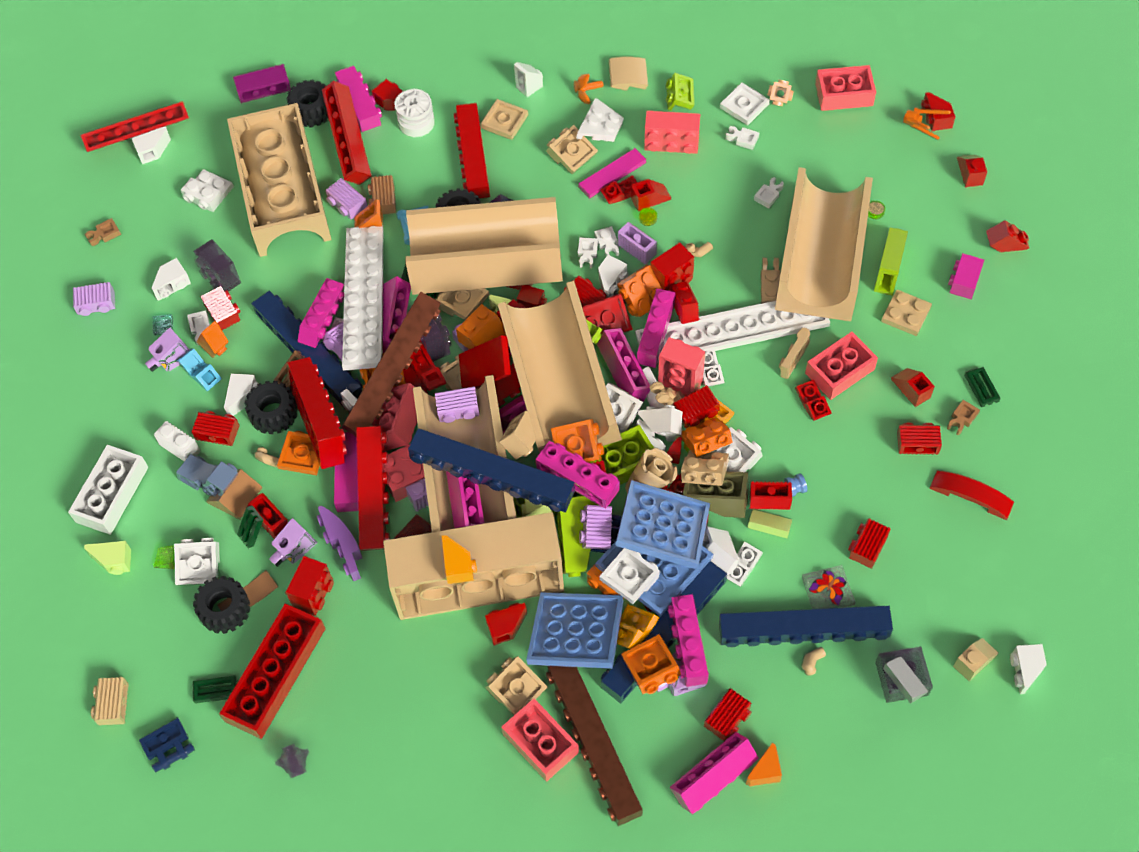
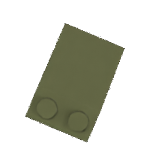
(724, 500)

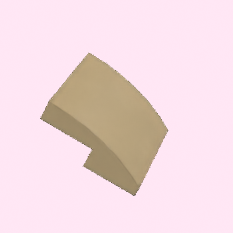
(628, 72)

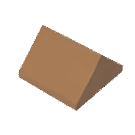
(237, 495)

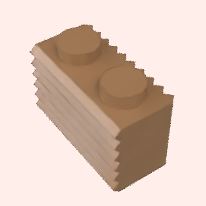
(383, 190)

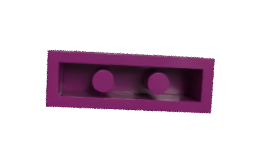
(262, 83)

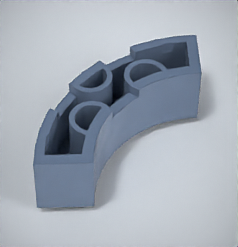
(209, 477)

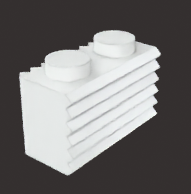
(176, 441)

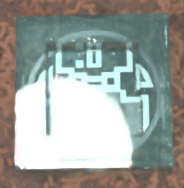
(162, 323)

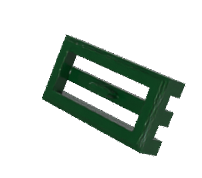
(995, 396)
(247, 524)
(213, 681)

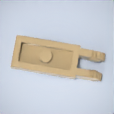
(769, 281)
(795, 353)
(665, 395)

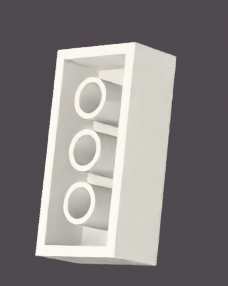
(108, 489)

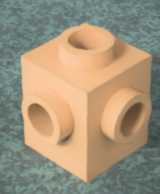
(780, 85)

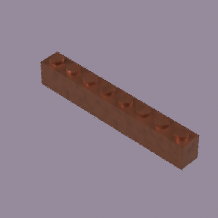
(392, 363)
(596, 744)

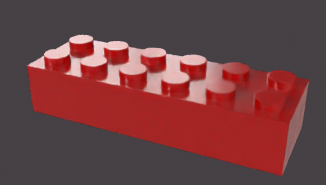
(317, 413)
(272, 671)

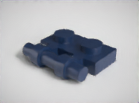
(162, 740)

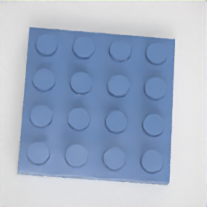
(663, 524)
(671, 582)
(575, 630)

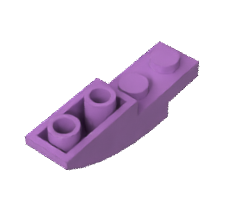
(342, 539)

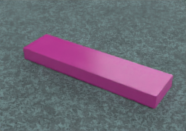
(612, 172)

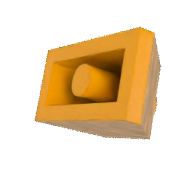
(457, 562)

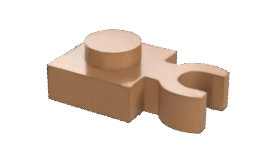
(105, 230)
(963, 415)

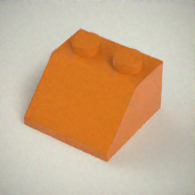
(480, 328)

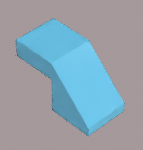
(201, 372)

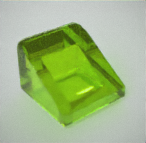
(165, 557)

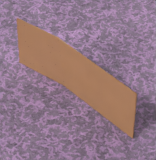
(255, 590)

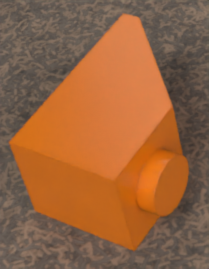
(213, 340)

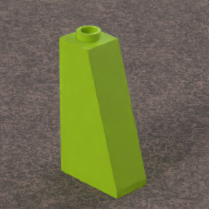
(891, 261)
(572, 553)

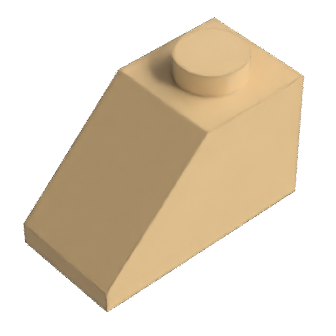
(519, 436)
(975, 659)

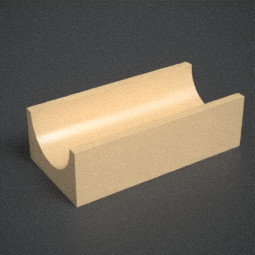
(277, 175)
(483, 246)
(823, 250)
(558, 367)
(479, 432)
(512, 562)

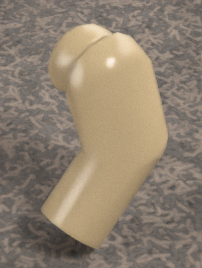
(699, 251)
(262, 456)
(810, 659)

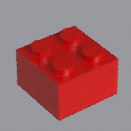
(673, 266)
(310, 586)

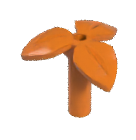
(583, 85)

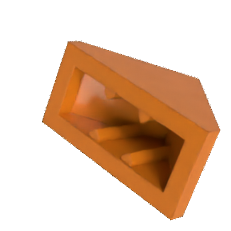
(370, 216)
(767, 769)

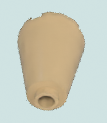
(654, 469)

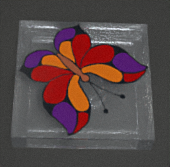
(828, 588)

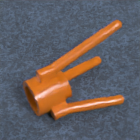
(914, 119)

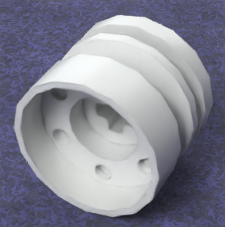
(414, 112)

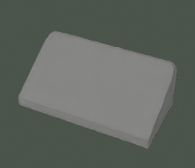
(905, 679)

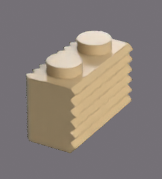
(110, 701)

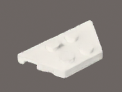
(600, 123)

